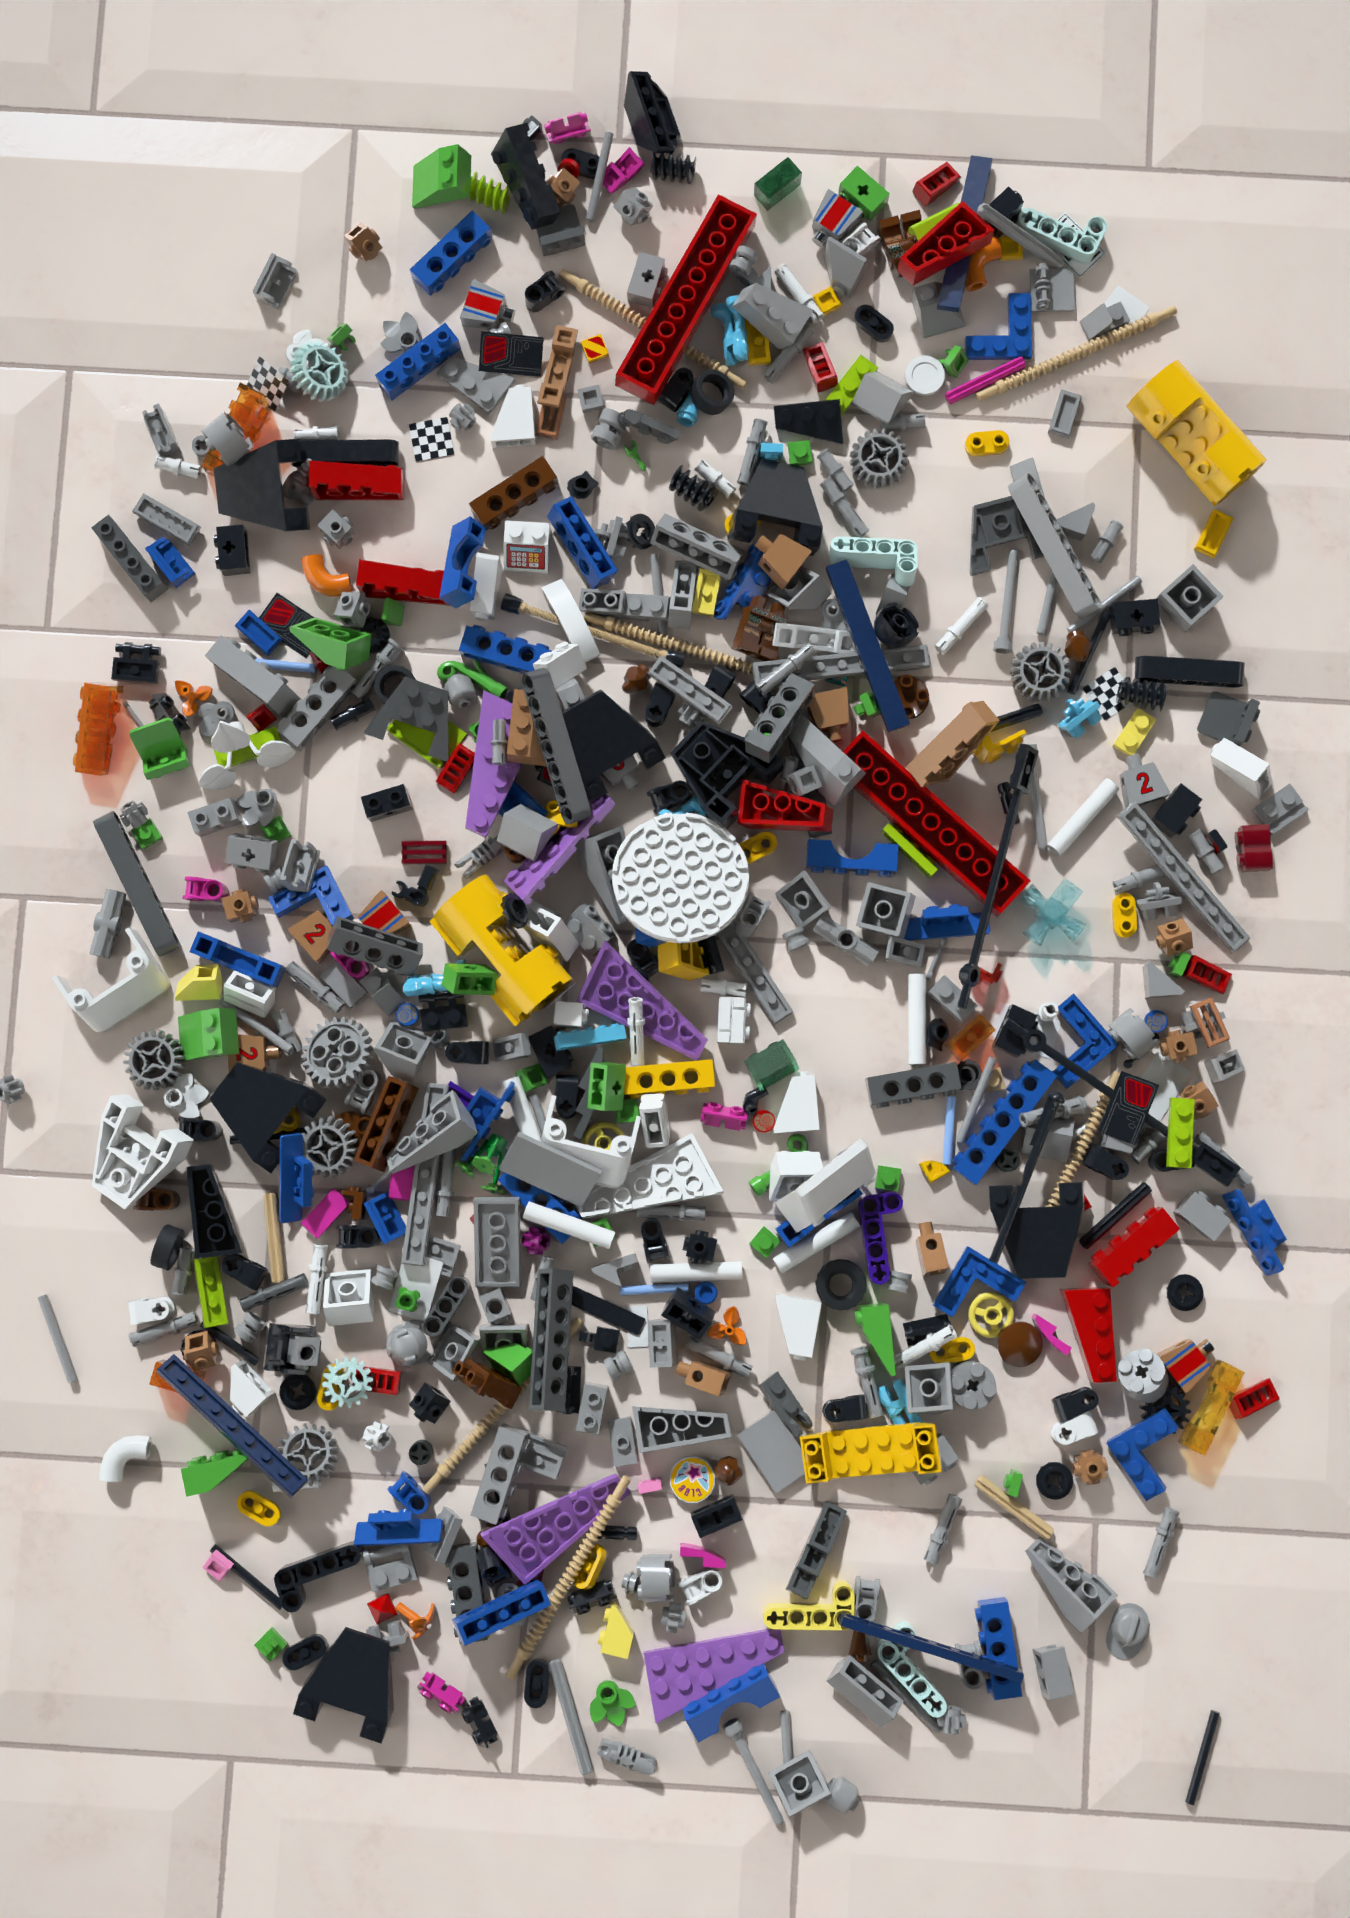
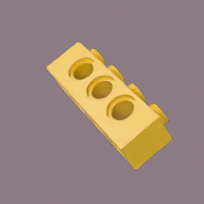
(702, 1068)

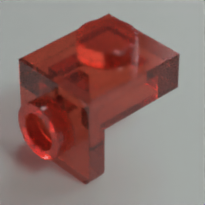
(988, 978)

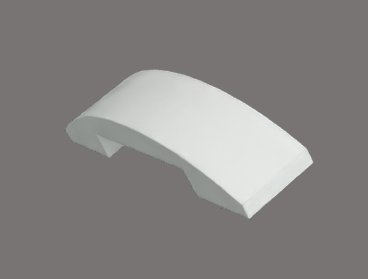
(571, 618)
(819, 638)

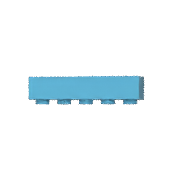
(589, 1037)

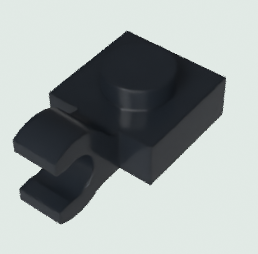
(604, 1339)

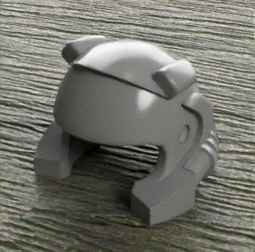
(407, 1344)

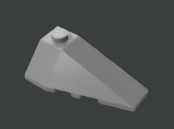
(597, 859)

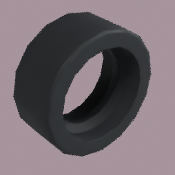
(721, 381)
(386, 673)
(167, 1247)

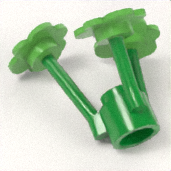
(494, 1147)

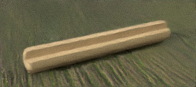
(274, 1237)
(1014, 1507)

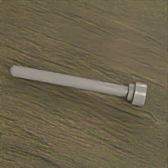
(1003, 643)
(1037, 810)
(734, 1729)

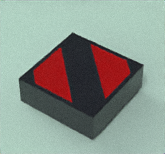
(1216, 840)

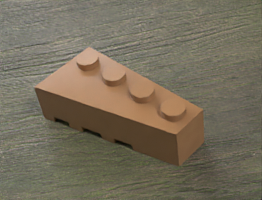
(953, 745)

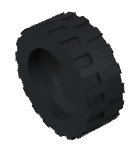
(858, 1284)

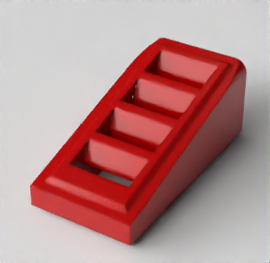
(926, 193)
(824, 380)
(450, 764)
(1194, 967)
(396, 1381)
(1240, 1406)

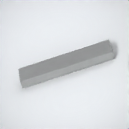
(690, 690)

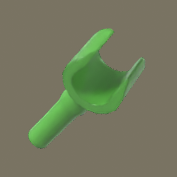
(634, 453)

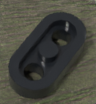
(583, 159)
(874, 324)
(306, 1652)
(536, 1682)

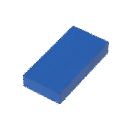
(258, 632)

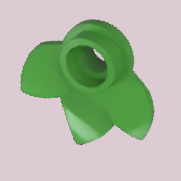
(610, 1706)

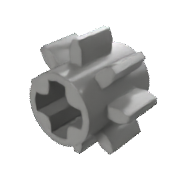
(462, 417)
(689, 715)
(133, 814)
(11, 1089)
(673, 1617)
(952, 1720)

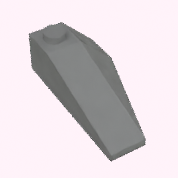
(834, 768)
(442, 1131)
(1076, 1592)

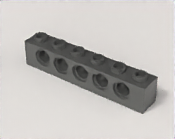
(551, 1340)

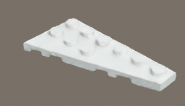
(660, 1179)

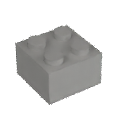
(1189, 598)
(885, 910)

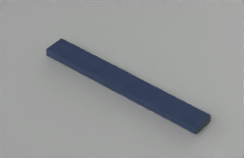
(973, 196)
(867, 646)
(232, 1426)
(931, 1647)

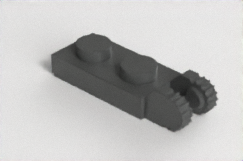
(648, 426)
(785, 1403)

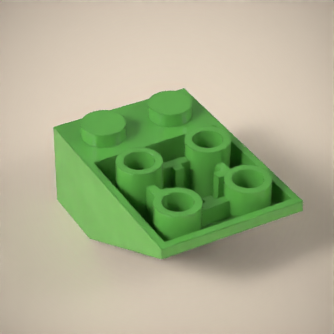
(205, 1474)

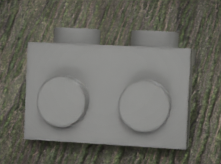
(589, 928)

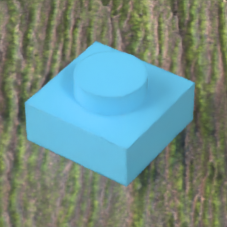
(771, 451)

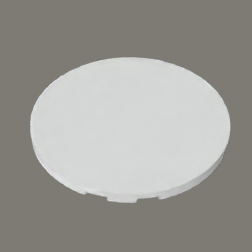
(680, 877)

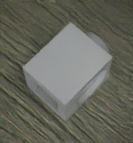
(803, 781)
(495, 1295)
(296, 1344)

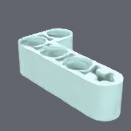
(1060, 230)
(878, 554)
(913, 1675)

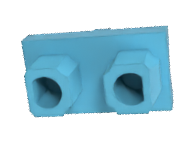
(1078, 712)

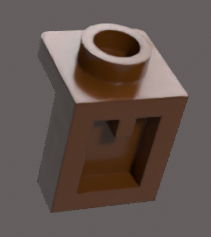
(356, 1206)

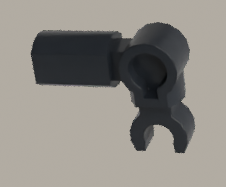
(419, 896)

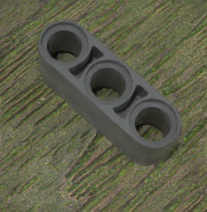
(437, 1312)

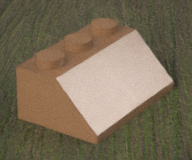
(523, 739)

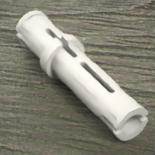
(798, 292)
(955, 633)
(636, 1024)
(316, 1278)
(931, 1343)

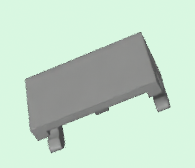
(274, 281)
(161, 431)
(299, 866)
(662, 1343)
(1053, 1671)

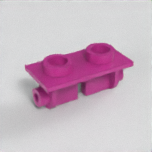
(575, 128)
(734, 1116)
(432, 1689)

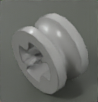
(199, 439)

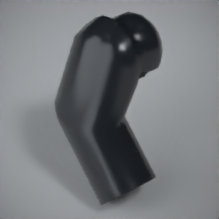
(751, 1100)

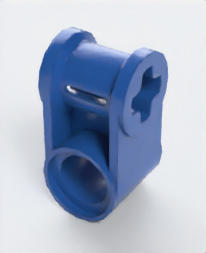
(409, 1492)

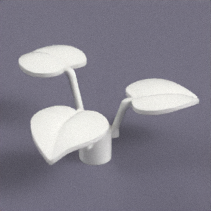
(233, 737)

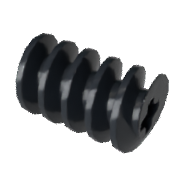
(672, 167)
(691, 489)
(1141, 692)

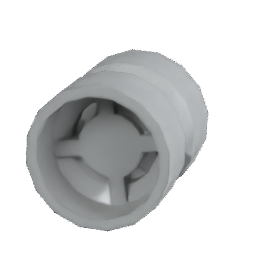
(608, 432)

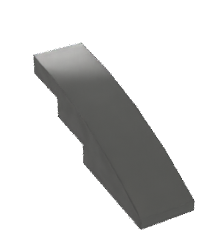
(582, 1107)
(816, 1550)

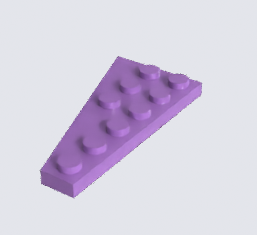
(489, 782)
(558, 850)
(615, 981)
(544, 1533)
(694, 1669)

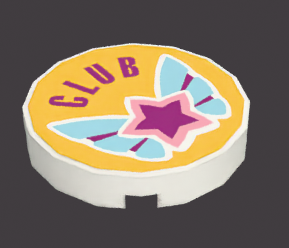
(692, 1479)

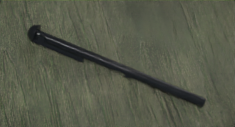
(1037, 1141)

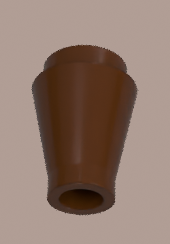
(860, 1646)

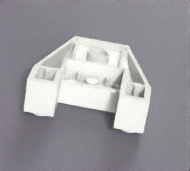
(128, 1157)

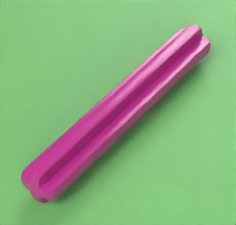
(985, 380)

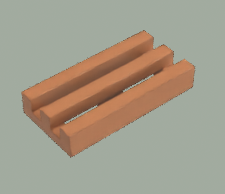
(547, 433)
(1225, 1036)

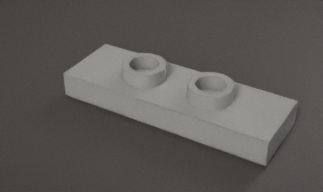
(166, 519)

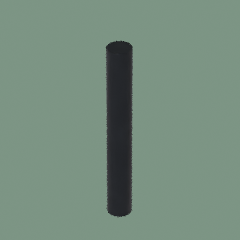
(232, 1344)

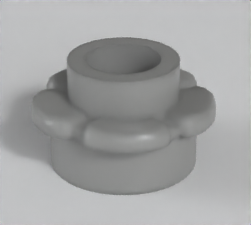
(630, 1582)

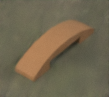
(558, 367)

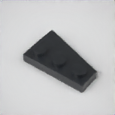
(811, 419)

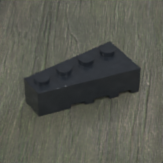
(525, 176)
(211, 1220)

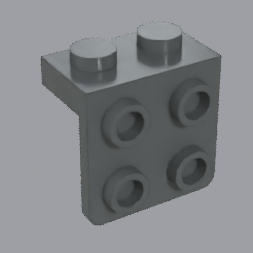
(563, 233)
(1228, 718)

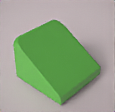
(393, 612)
(532, 1077)

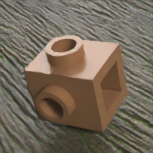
(563, 186)
(363, 242)
(233, 903)
(1174, 937)
(1185, 1043)
(1204, 1099)
(200, 1351)
(1084, 1461)

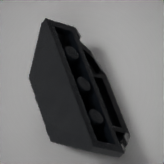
(650, 114)

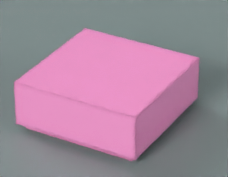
(649, 1485)
(218, 1565)

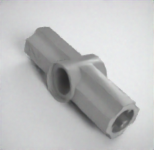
(107, 923)
(833, 931)

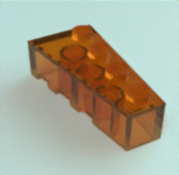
(251, 413)
(96, 727)

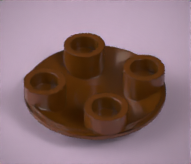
(912, 694)
(1020, 1344)

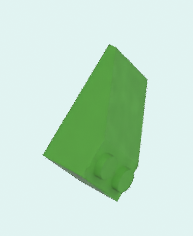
(442, 177)
(333, 642)
(208, 1034)
(876, 1326)

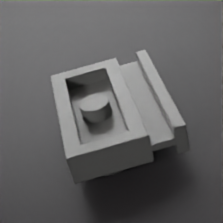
(1280, 809)
(443, 1251)
(544, 1456)
(451, 1526)

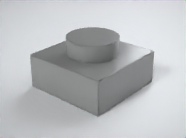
(590, 398)

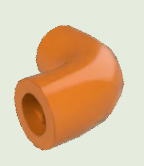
(976, 277)
(321, 580)

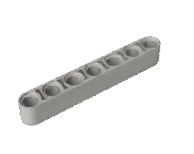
(1055, 546)

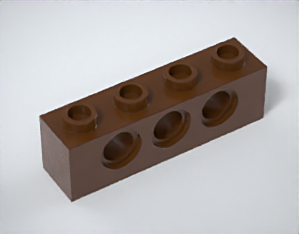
(518, 482)
(386, 1123)

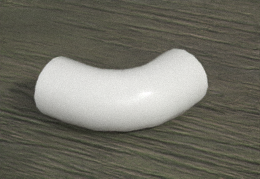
(121, 1452)

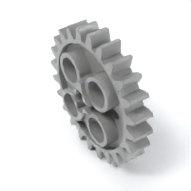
(324, 1042)

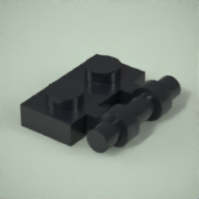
(136, 670)
(443, 1017)

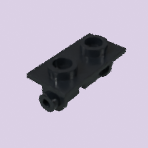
(163, 706)
(711, 956)
(919, 1329)
(573, 1390)
(600, 1596)
(482, 1731)

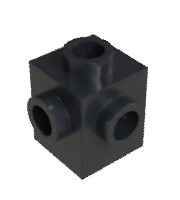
(706, 1253)
(429, 1403)

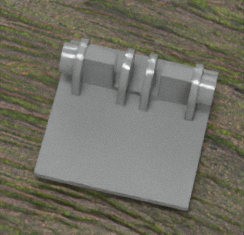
(1052, 289)

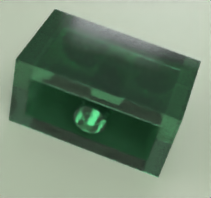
(777, 183)
(771, 1064)

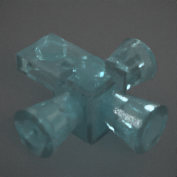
(1053, 911)

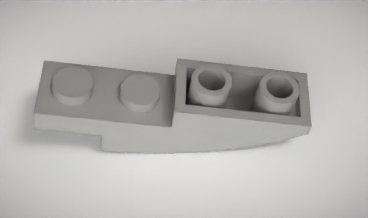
(624, 605)

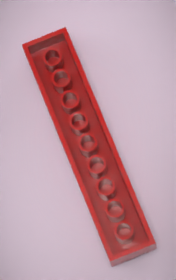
(685, 300)
(932, 824)

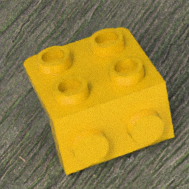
(991, 752)

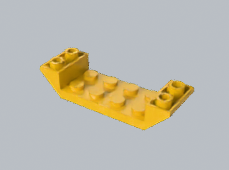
(871, 1451)

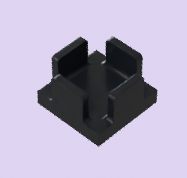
(278, 1347)

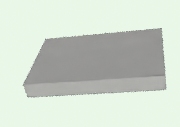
(774, 1450)

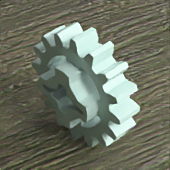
(357, 1384)

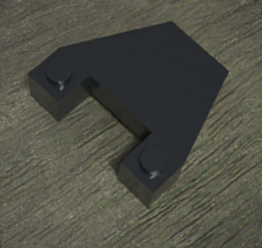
(254, 487)
(779, 496)
(604, 737)
(714, 766)
(257, 1103)
(1040, 1236)
(355, 1678)

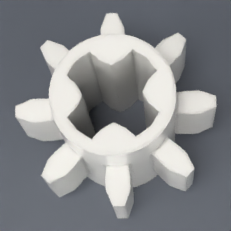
(377, 1436)

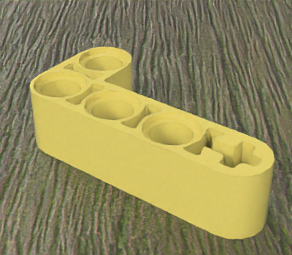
(809, 1610)

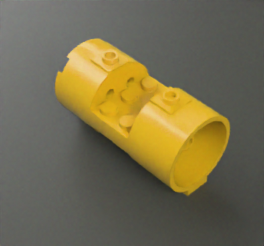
(1196, 432)
(527, 978)

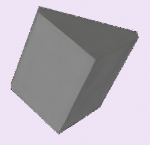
(881, 396)
(525, 831)
(803, 900)
(1057, 1141)
(502, 1334)
(453, 1346)
(929, 1388)
(806, 1783)

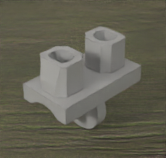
(615, 530)
(1159, 899)
(1190, 1023)
(396, 1635)

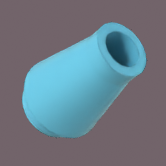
(688, 412)

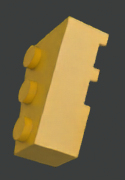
(681, 960)

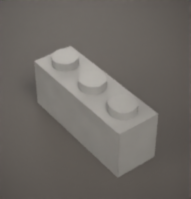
(865, 1691)

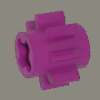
(536, 1240)

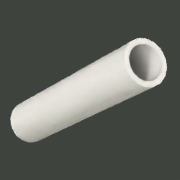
(1083, 817)
(916, 1019)
(522, 1110)
(568, 1225)
(816, 1242)
(696, 1272)

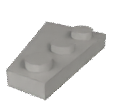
(480, 387)

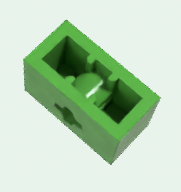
(863, 193)
(469, 979)
(606, 1086)

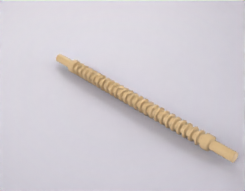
(583, 286)
(1151, 320)
(610, 624)
(1091, 1127)
(444, 1470)
(524, 1652)

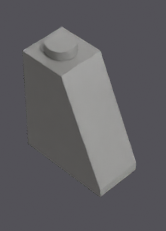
(569, 693)

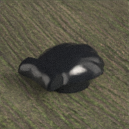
(581, 486)
(937, 1033)
(969, 1074)

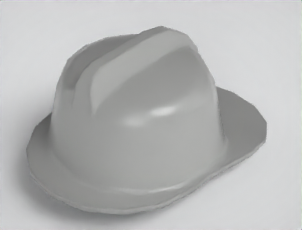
(1127, 1631)

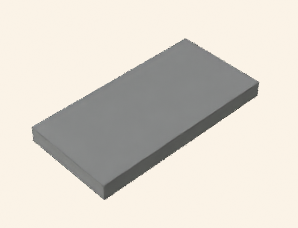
(550, 1169)
(497, 1241)

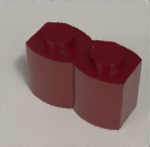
(1254, 848)

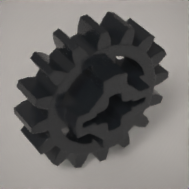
(1166, 1400)

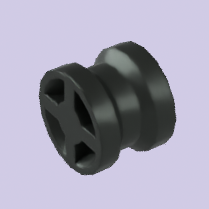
(1010, 1158)
(416, 1457)

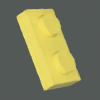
(706, 593)
(1134, 732)

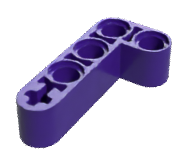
(879, 1237)

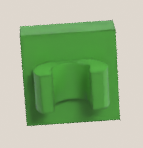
(339, 335)
(955, 361)
(867, 706)
(276, 830)
(271, 1644)

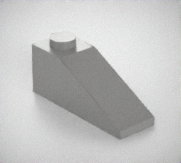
(682, 595)

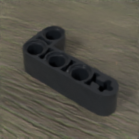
(320, 1569)

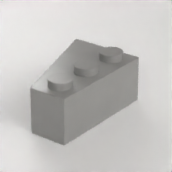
(772, 314)

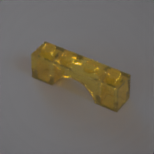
(1204, 1424)

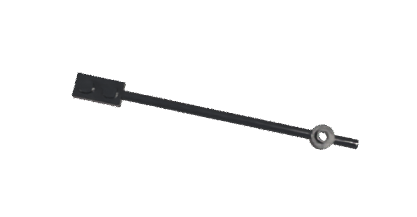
(1020, 782)
(1202, 1156)

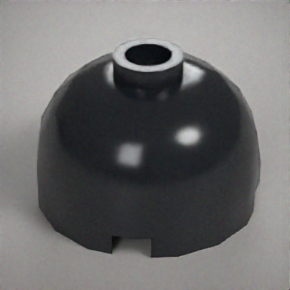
(895, 626)

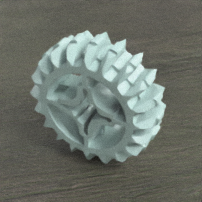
(313, 380)

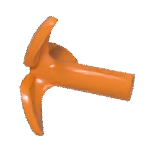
(185, 690)
(736, 1335)
(417, 1623)

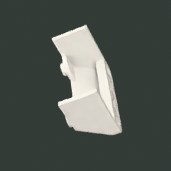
(124, 998)
(612, 1162)
(828, 1187)

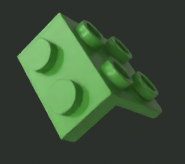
(160, 748)

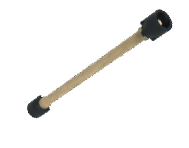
(516, 605)

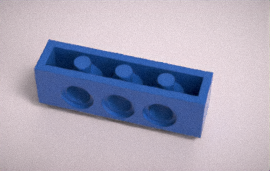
(469, 227)
(418, 361)
(582, 543)
(475, 635)
(512, 1184)
(998, 1610)
(501, 1612)

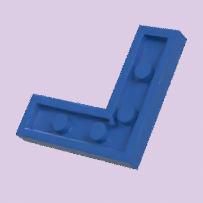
(1011, 346)
(324, 887)
(1097, 1040)
(971, 1267)
(1128, 1447)

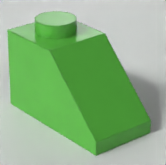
(511, 1361)

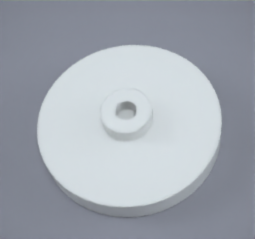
(924, 375)

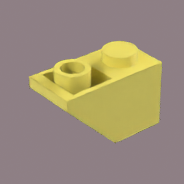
(200, 983)
(618, 1634)

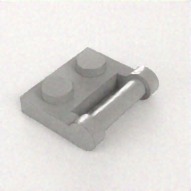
(390, 1573)

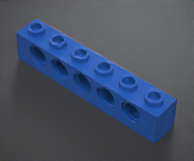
(1042, 1079)

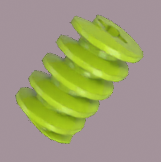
(488, 194)

